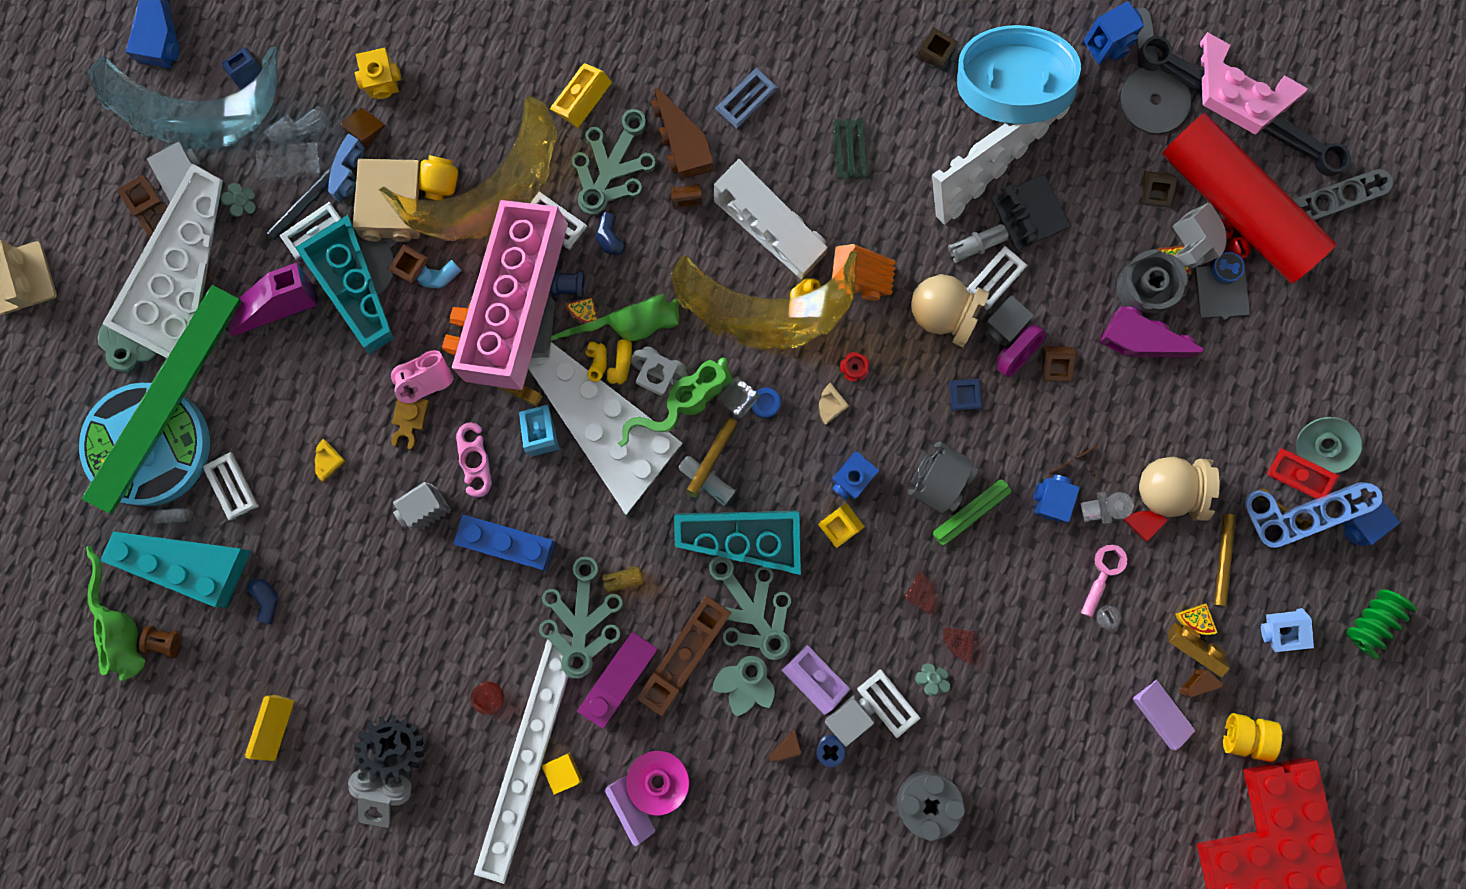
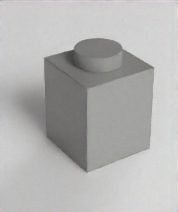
(851, 719)

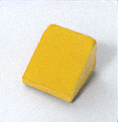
(841, 525)
(562, 773)

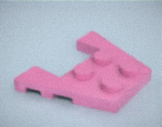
(1238, 96)

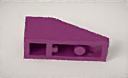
(617, 680)

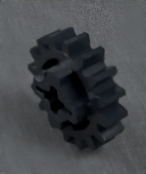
(393, 762)

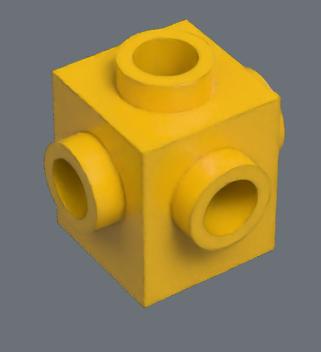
(377, 73)

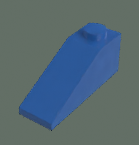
(153, 35)

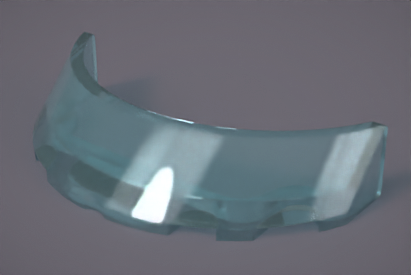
(189, 122)

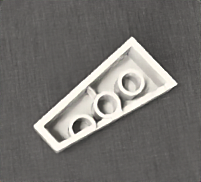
(768, 219)

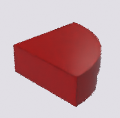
(1145, 523)

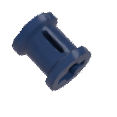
(568, 284)
(830, 760)

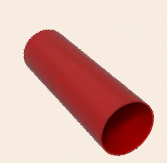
(1248, 199)

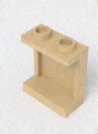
(372, 213)

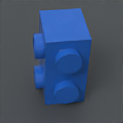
(1114, 33)

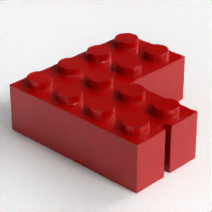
(1292, 838)

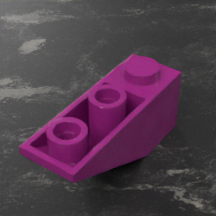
(273, 298)
(1140, 337)

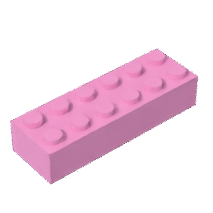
(510, 295)

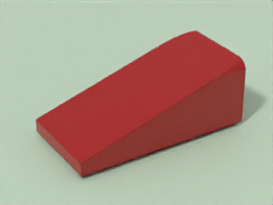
(1302, 474)

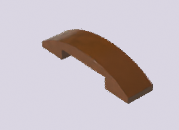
(145, 204)
(684, 655)

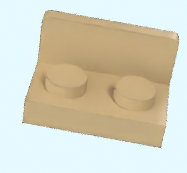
(24, 277)

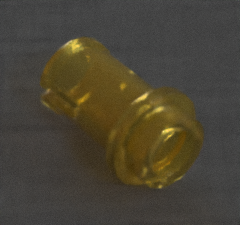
(623, 579)

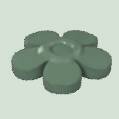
(239, 199)
(934, 680)

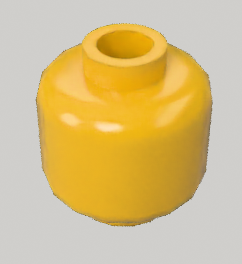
(437, 177)

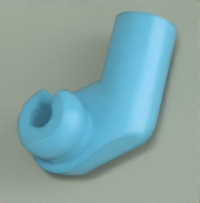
(438, 278)

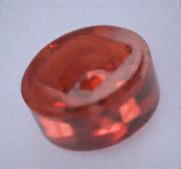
(487, 698)

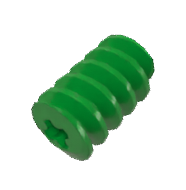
(1379, 620)

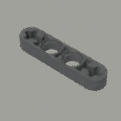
(1335, 196)

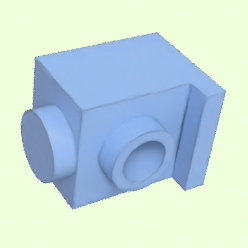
(1298, 635)

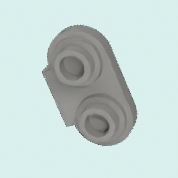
(650, 362)
(377, 795)

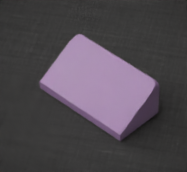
(816, 680)
(1164, 715)
(633, 820)

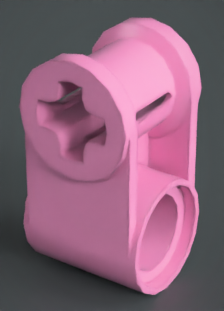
(423, 375)

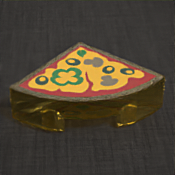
(582, 310)

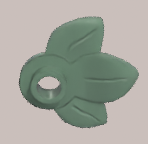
(115, 343)
(743, 689)

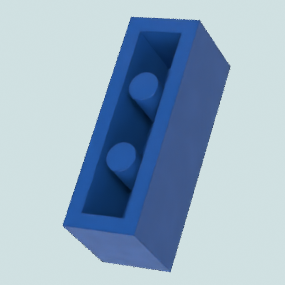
(504, 542)

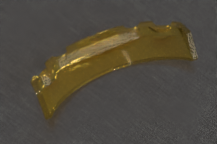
(476, 210)
(761, 320)

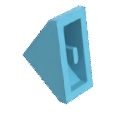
(538, 431)

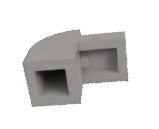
(1202, 236)

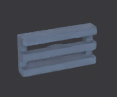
(729, 116)

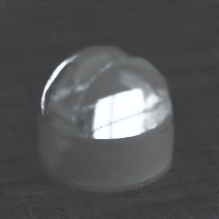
(1102, 619)

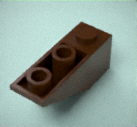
(688, 143)

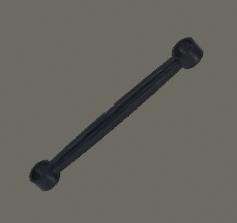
(1278, 128)

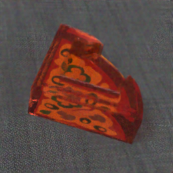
(921, 593)
(959, 642)

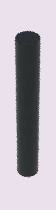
(300, 205)

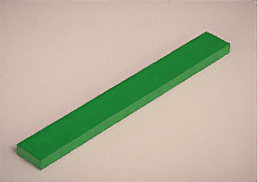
(161, 400)

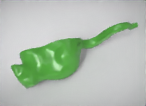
(633, 321)
(686, 397)
(113, 631)

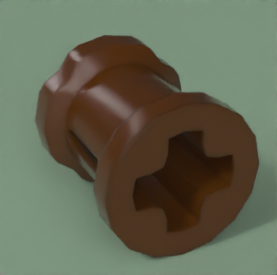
(170, 644)

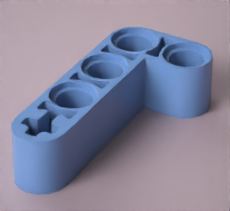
(1315, 508)

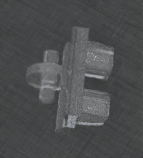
(1107, 508)

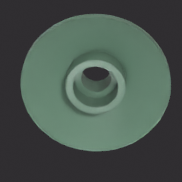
(1336, 456)

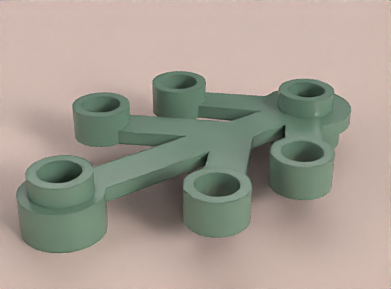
(610, 167)
(754, 612)
(580, 623)

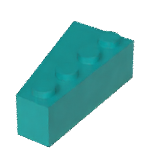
(343, 274)
(749, 537)
(190, 568)

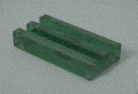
(848, 124)

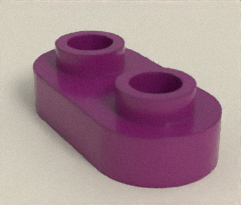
(1026, 344)

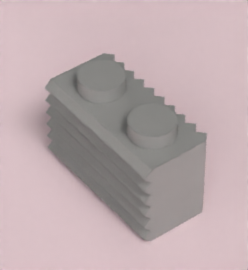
(421, 507)

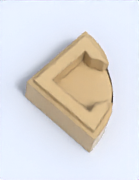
(831, 404)

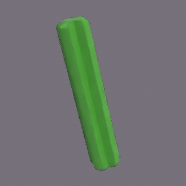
(972, 512)

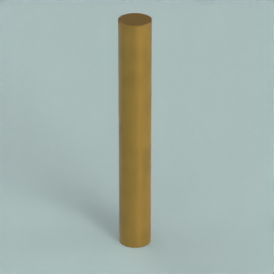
(711, 457)
(1225, 559)

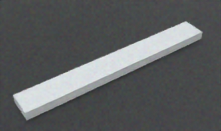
(524, 766)

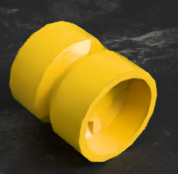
(1258, 738)

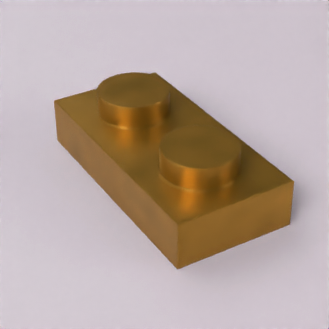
(1208, 655)

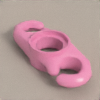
(464, 449)

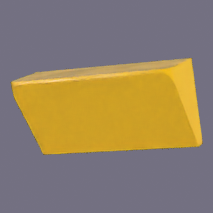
(581, 94)
(269, 728)

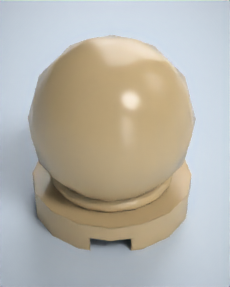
(945, 306)
(1176, 487)

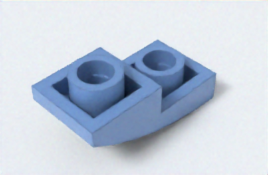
(341, 178)

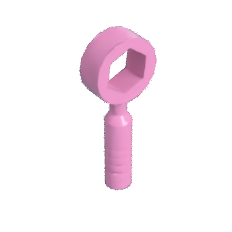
(1099, 585)

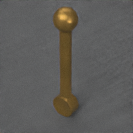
(1303, 523)

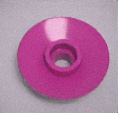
(652, 799)

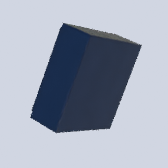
(965, 394)

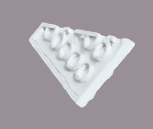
(984, 162)
(172, 268)
(596, 421)

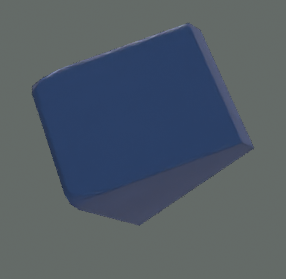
(242, 68)

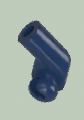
(605, 236)
(266, 597)

